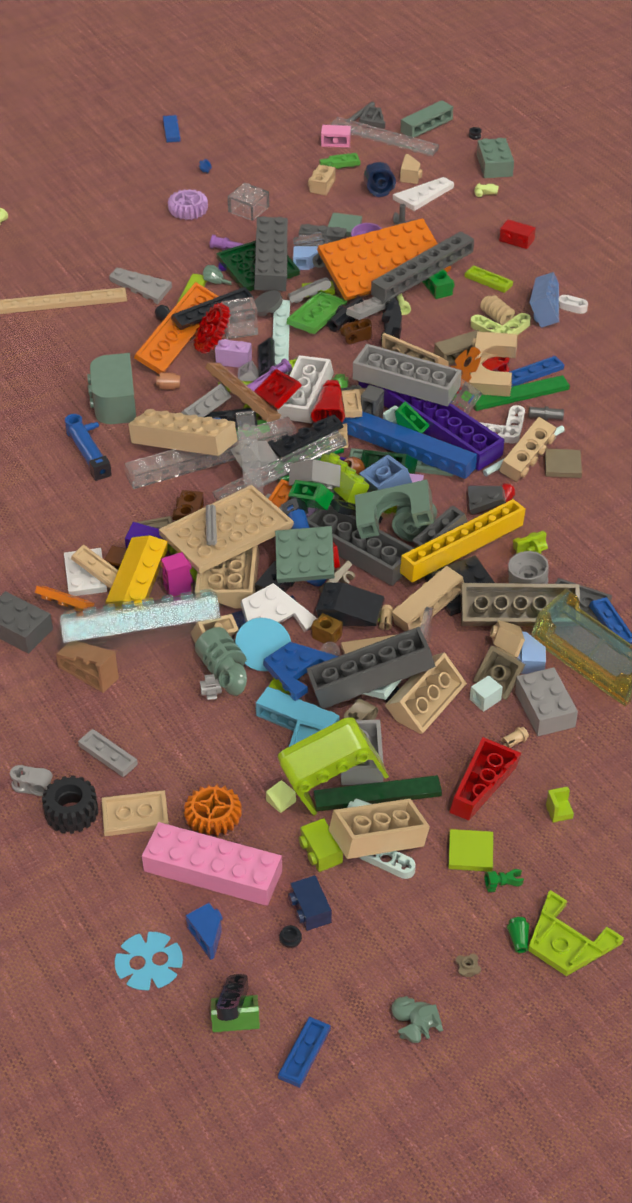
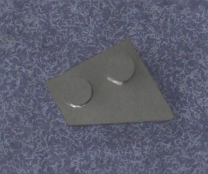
(373, 117)
(485, 497)

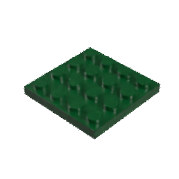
(241, 264)

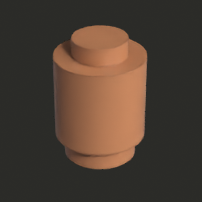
(168, 381)

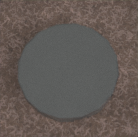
(268, 302)

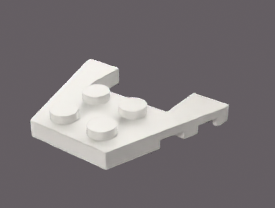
(275, 605)

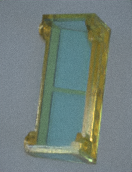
(586, 646)

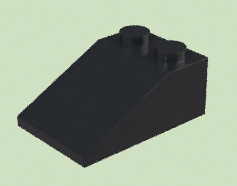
(350, 604)

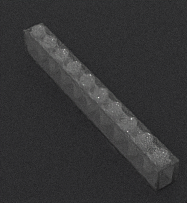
(179, 462)

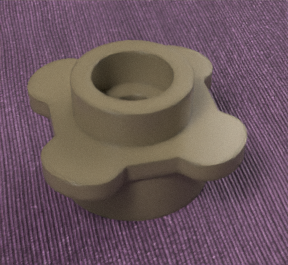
(468, 971)

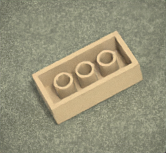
(378, 828)

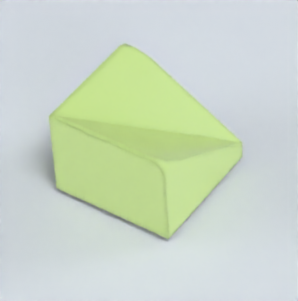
(281, 796)

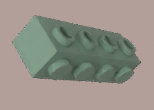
(426, 119)

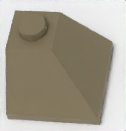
(502, 668)

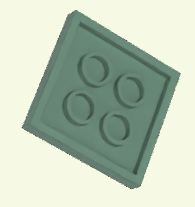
(304, 554)

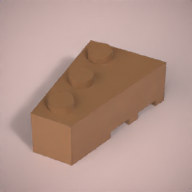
(89, 663)

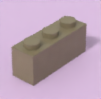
(453, 347)

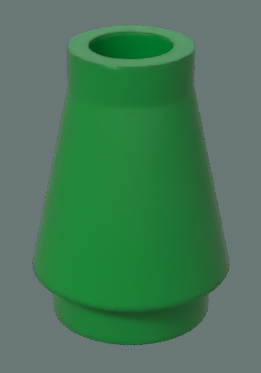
(519, 933)

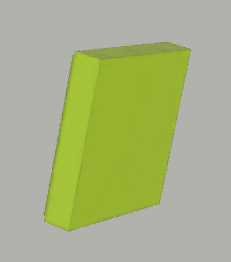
(471, 850)

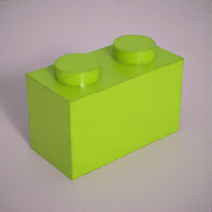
(320, 845)

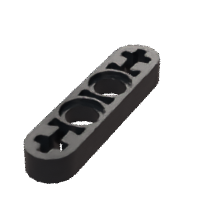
(232, 997)

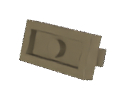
(341, 575)

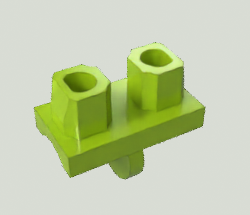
(533, 542)

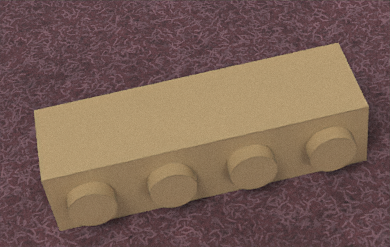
(434, 594)

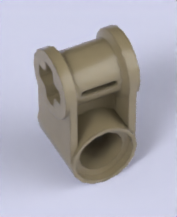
(362, 711)

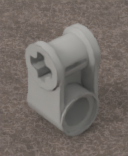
(32, 781)

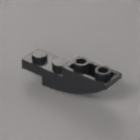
(392, 319)

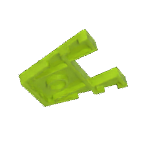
(564, 946)

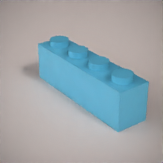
(285, 711)

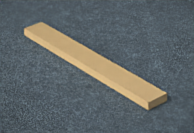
(62, 300)

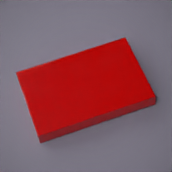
(277, 388)

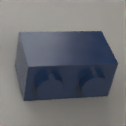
(310, 903)

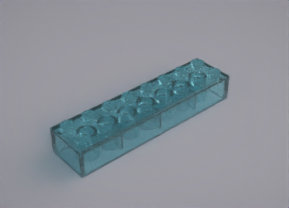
(139, 616)

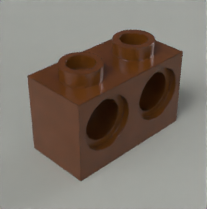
(188, 503)

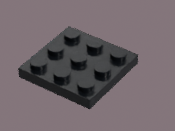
(472, 572)

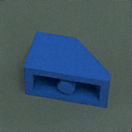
(206, 928)

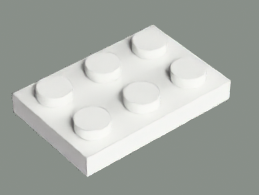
(79, 580)

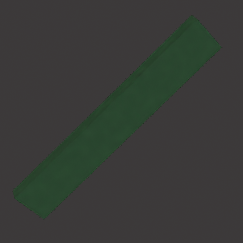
(378, 792)

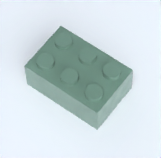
(495, 158)

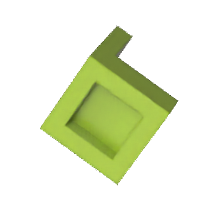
(558, 804)

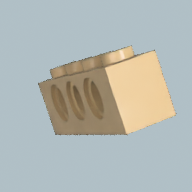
(527, 449)

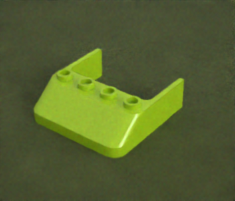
(326, 756)

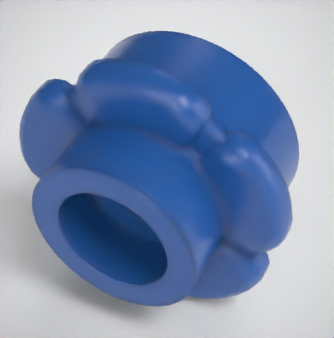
(205, 166)

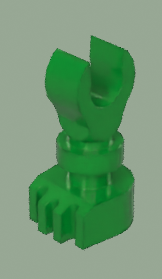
(492, 879)

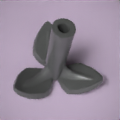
(400, 218)

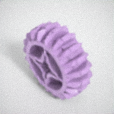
(187, 204)

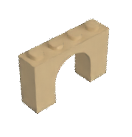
(491, 346)

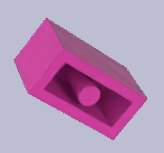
(176, 574)

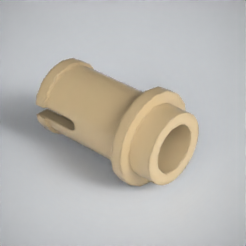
(386, 617)
(515, 737)

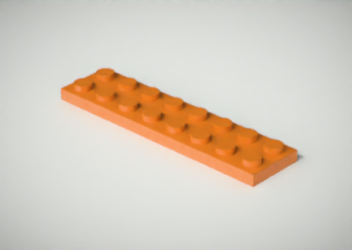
(168, 339)

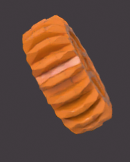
(212, 810)

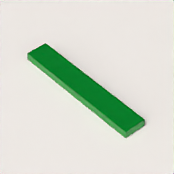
(524, 392)

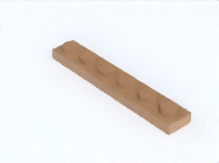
(243, 392)

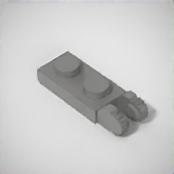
(310, 289)

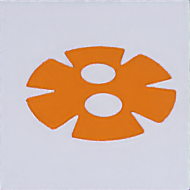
(472, 367)

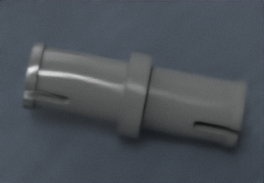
(546, 413)

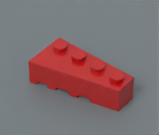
(485, 774)

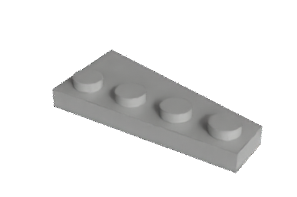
(144, 284)

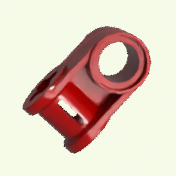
(495, 365)

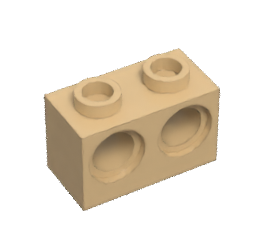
(322, 180)

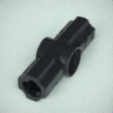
(341, 317)

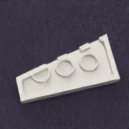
(423, 194)

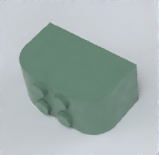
(112, 389)

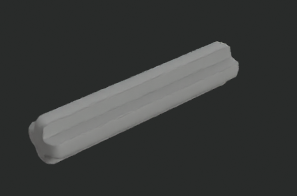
(211, 532)

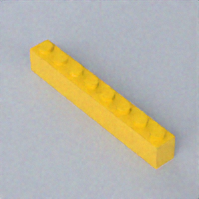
(462, 540)

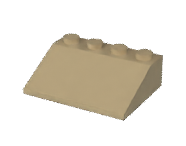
(232, 578)

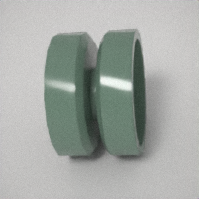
(404, 524)

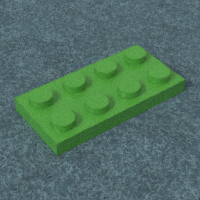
(315, 312)

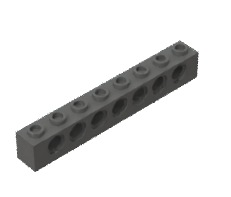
(422, 267)

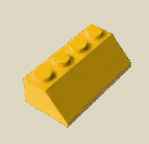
(138, 570)

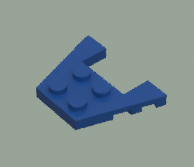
(291, 663)

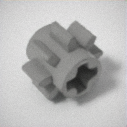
(210, 687)

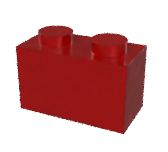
(517, 234)

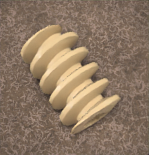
(497, 309)

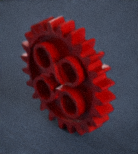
(211, 328)

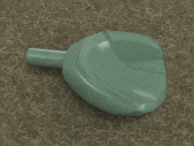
(214, 275)

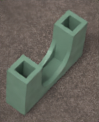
(372, 504)

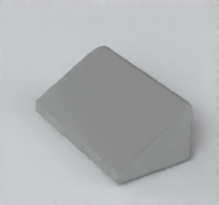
(248, 372)

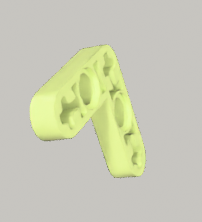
(481, 323)

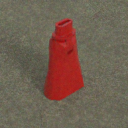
(329, 402)

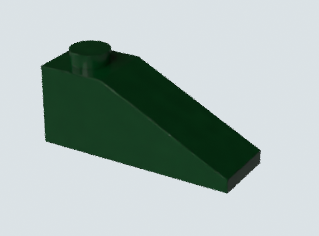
(370, 457)

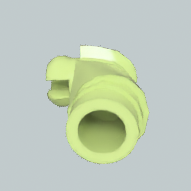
(489, 189)

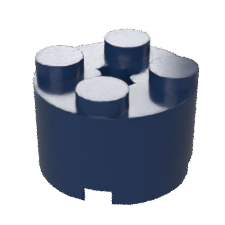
(379, 179)

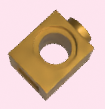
(326, 629)

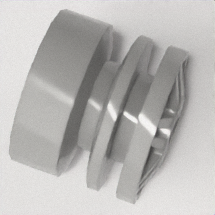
(528, 568)

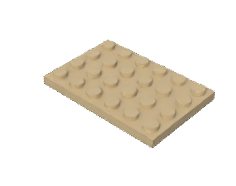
(241, 523)

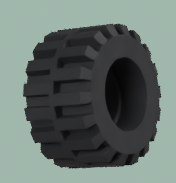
(70, 817)

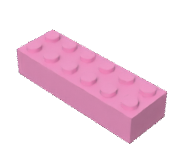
(212, 863)

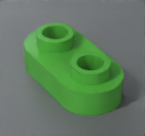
(343, 381)

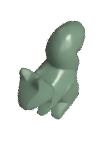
(421, 1016)

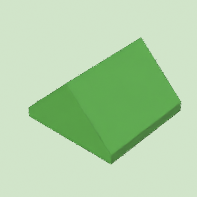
(247, 1018)

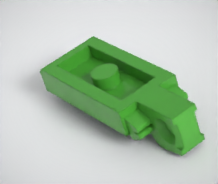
(342, 160)

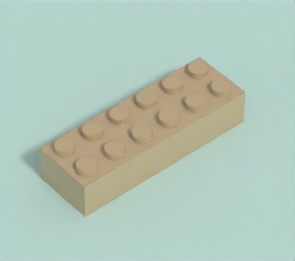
(183, 432)

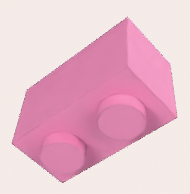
(335, 136)

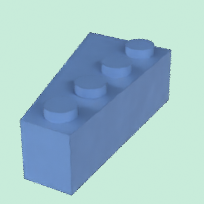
(545, 300)

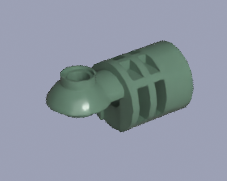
(223, 659)

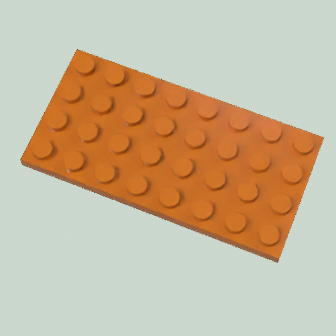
(367, 256)

